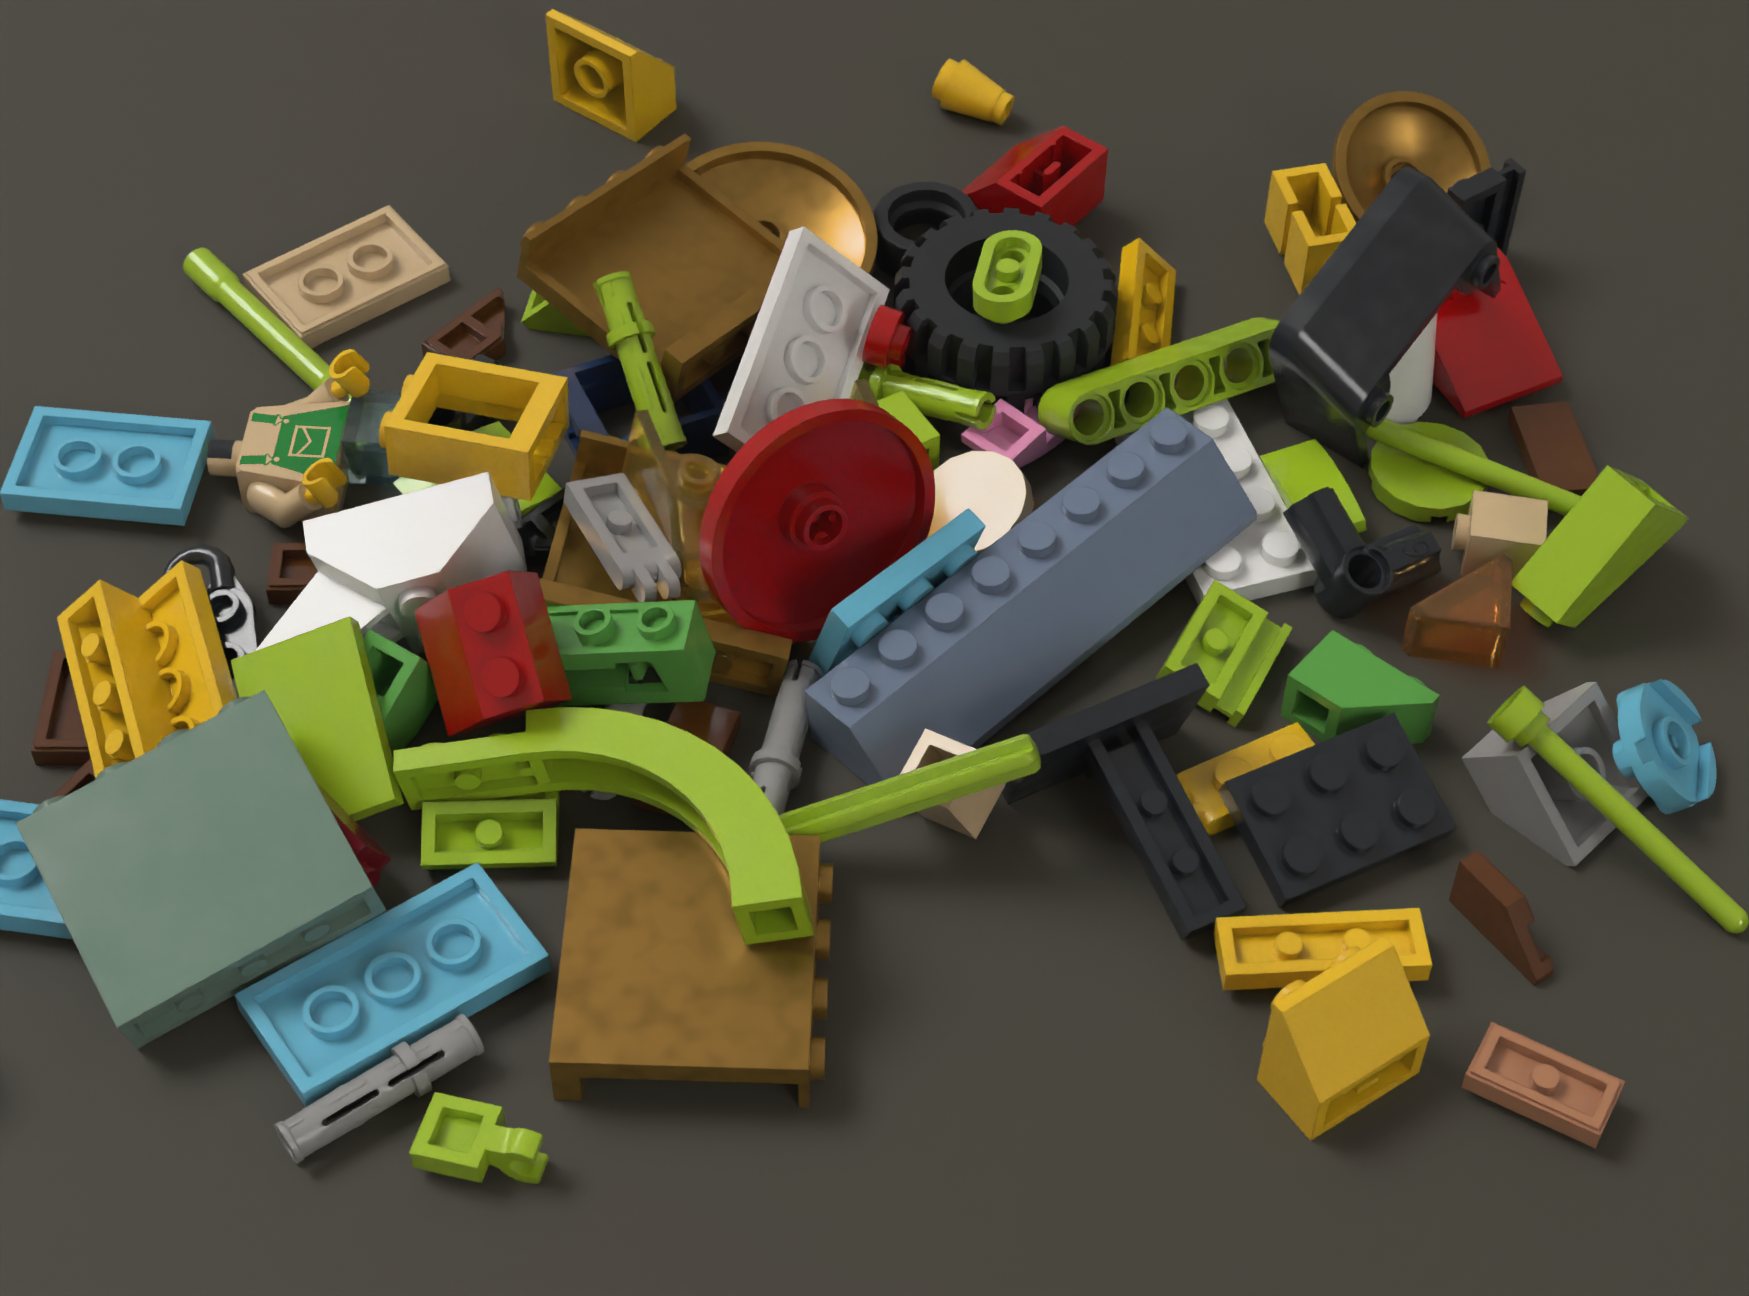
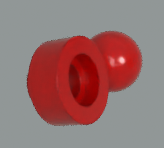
(887, 338)

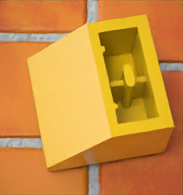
(1342, 1038)

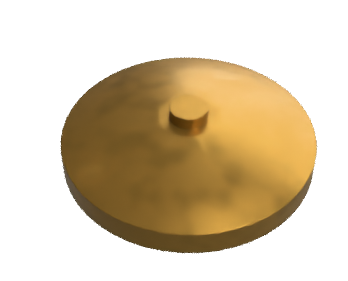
(793, 190)

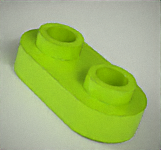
(1007, 276)

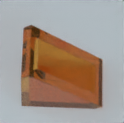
(1465, 619)

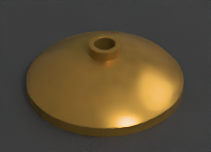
(1402, 132)

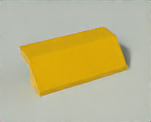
(144, 663)

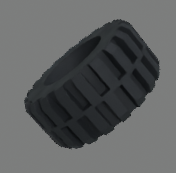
(1015, 359)

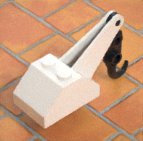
(375, 565)

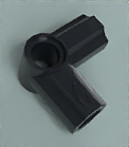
(1347, 568)

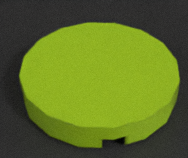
(1418, 486)

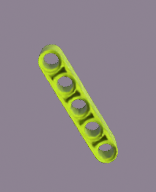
(1151, 383)

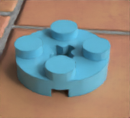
(1662, 746)

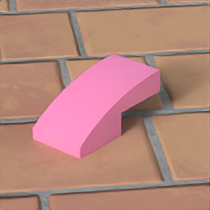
(1014, 434)

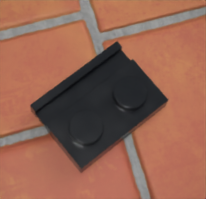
(1492, 200)

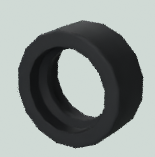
(913, 205)

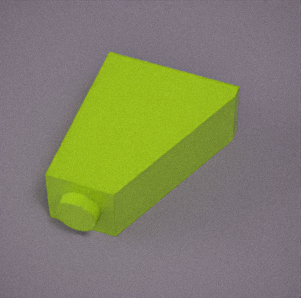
(1596, 548)

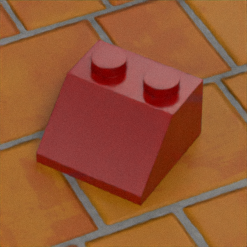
(492, 651)

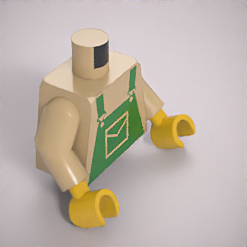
(293, 452)

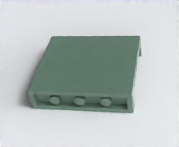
(198, 868)

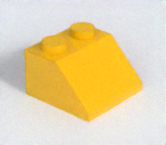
(607, 77)

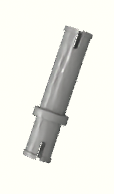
(777, 763)
(454, 1045)

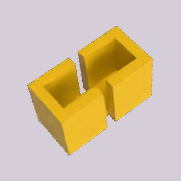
(1306, 219)

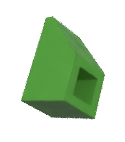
(1348, 686)

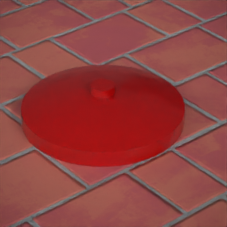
(813, 514)

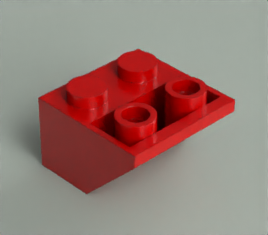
(1048, 175)

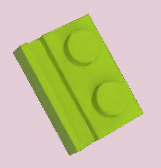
(1232, 648)

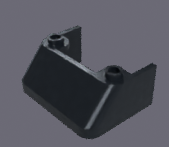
(1371, 306)

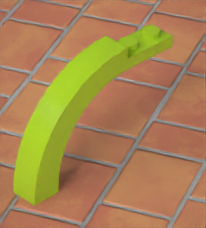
(640, 761)

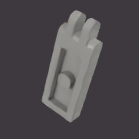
(624, 536)

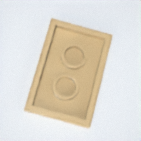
(347, 276)

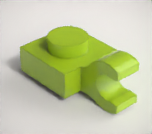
(468, 1135)

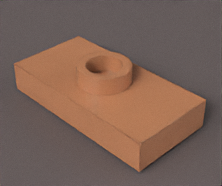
(1543, 1084)

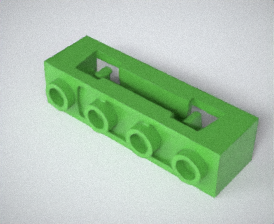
(608, 639)

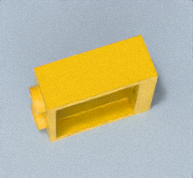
(485, 389)

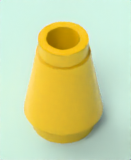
(971, 93)

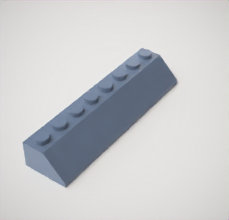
(1033, 601)

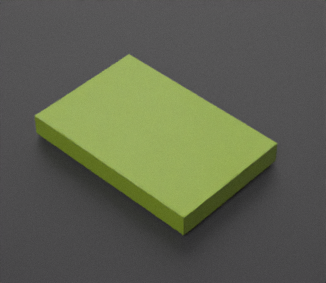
(330, 711)

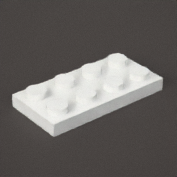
(804, 337)
(1266, 554)

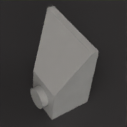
(1535, 797)

